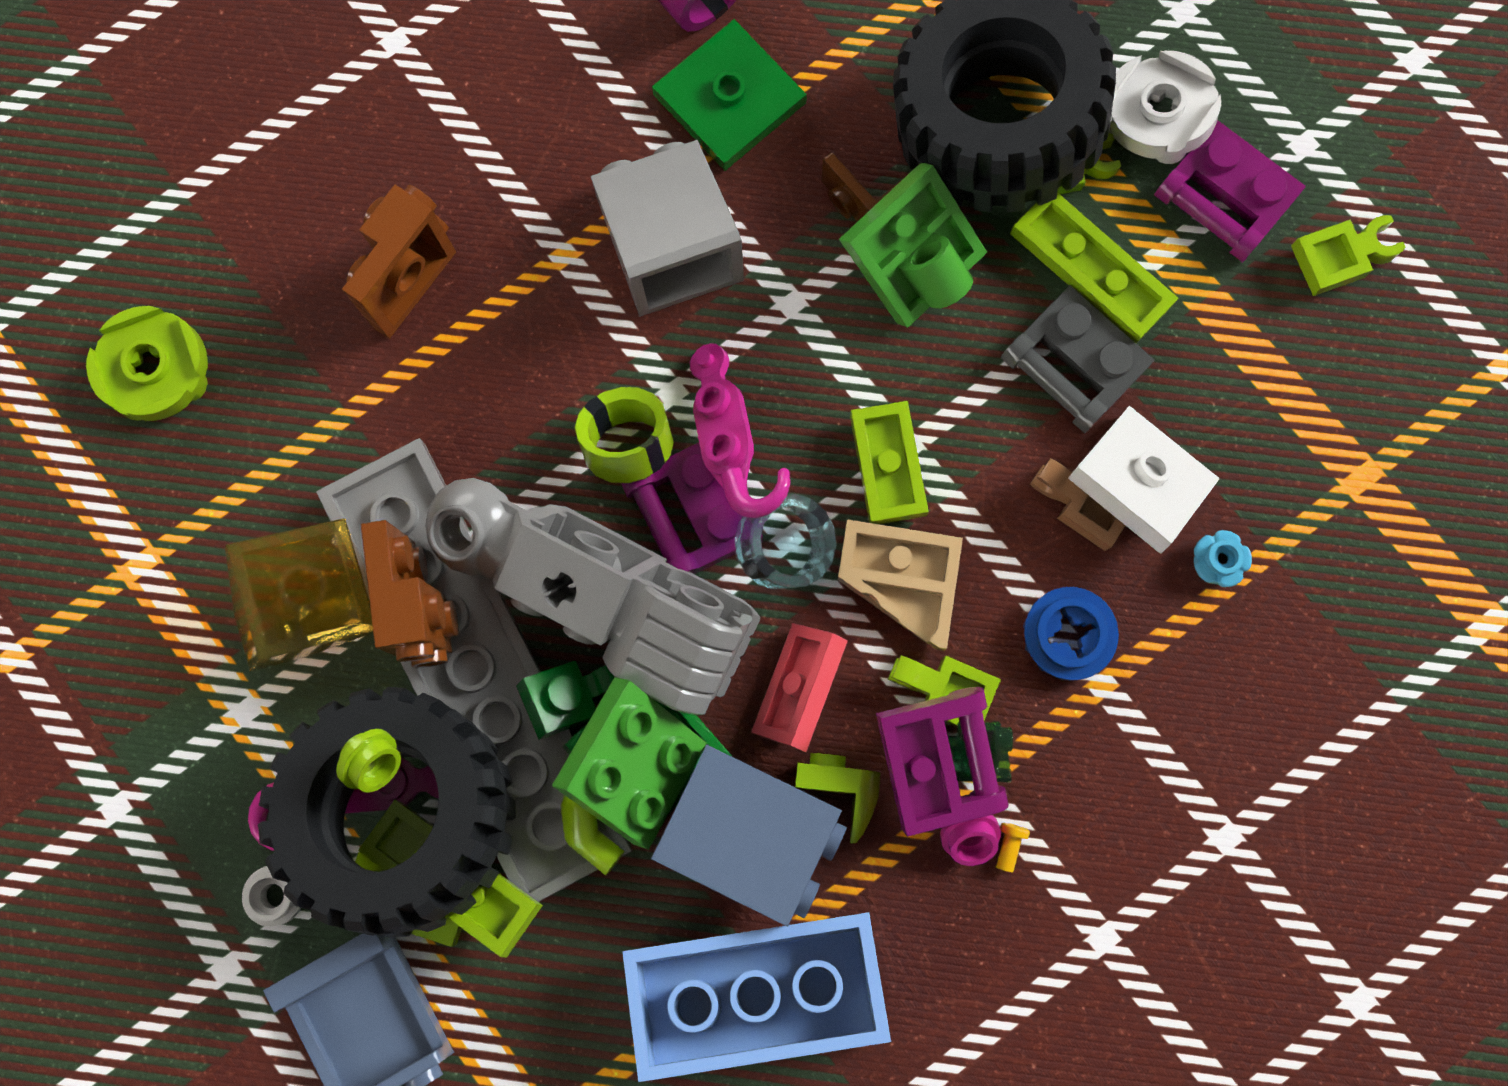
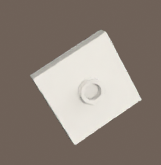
(1144, 479)

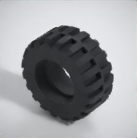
(1005, 37)
(311, 804)

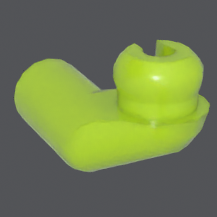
(584, 837)

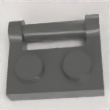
(1089, 347)

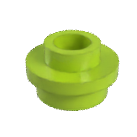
(368, 761)

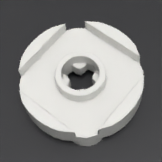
(1171, 133)

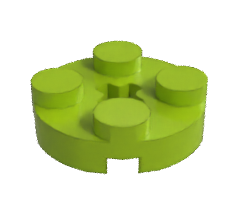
(174, 382)

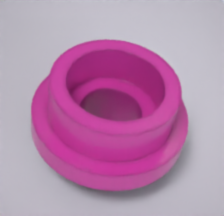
(972, 841)

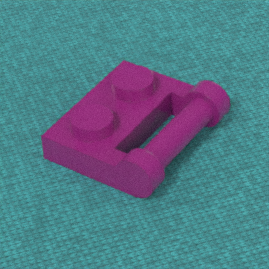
(1239, 179)
(703, 504)
(924, 767)

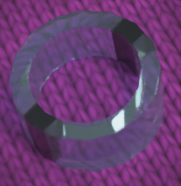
(821, 556)

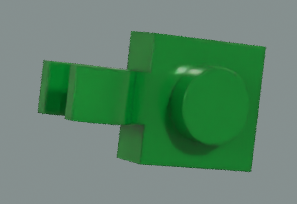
(562, 697)

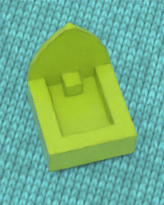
(829, 774)

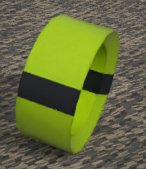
(619, 407)

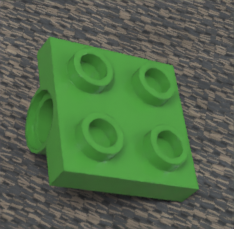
(915, 247)
(630, 763)

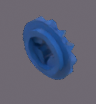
(1082, 609)

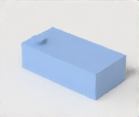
(755, 997)

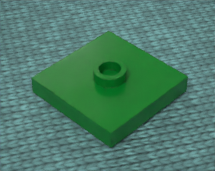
(729, 94)

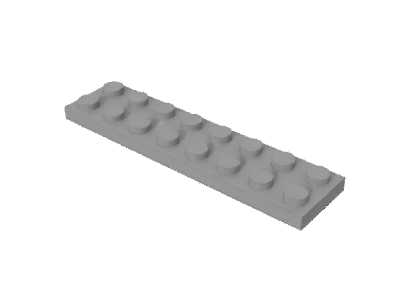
(481, 670)

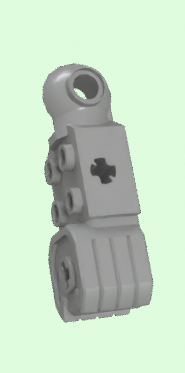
(663, 623)

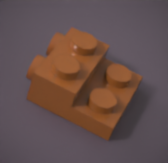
(404, 260)
(406, 612)

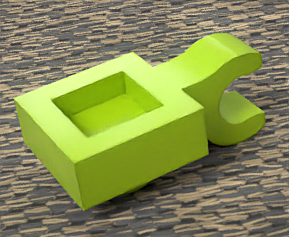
(948, 678)

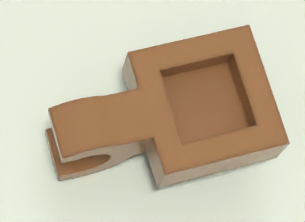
(1081, 510)

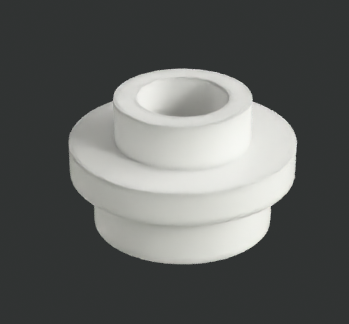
(256, 903)

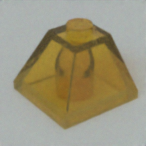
(297, 593)

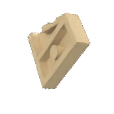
(904, 575)

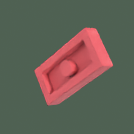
(799, 686)

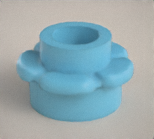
(1207, 562)

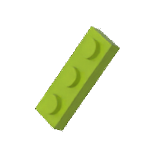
(1094, 266)
(499, 912)

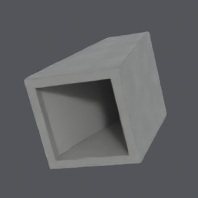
(669, 226)

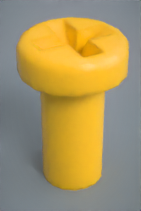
(1010, 845)

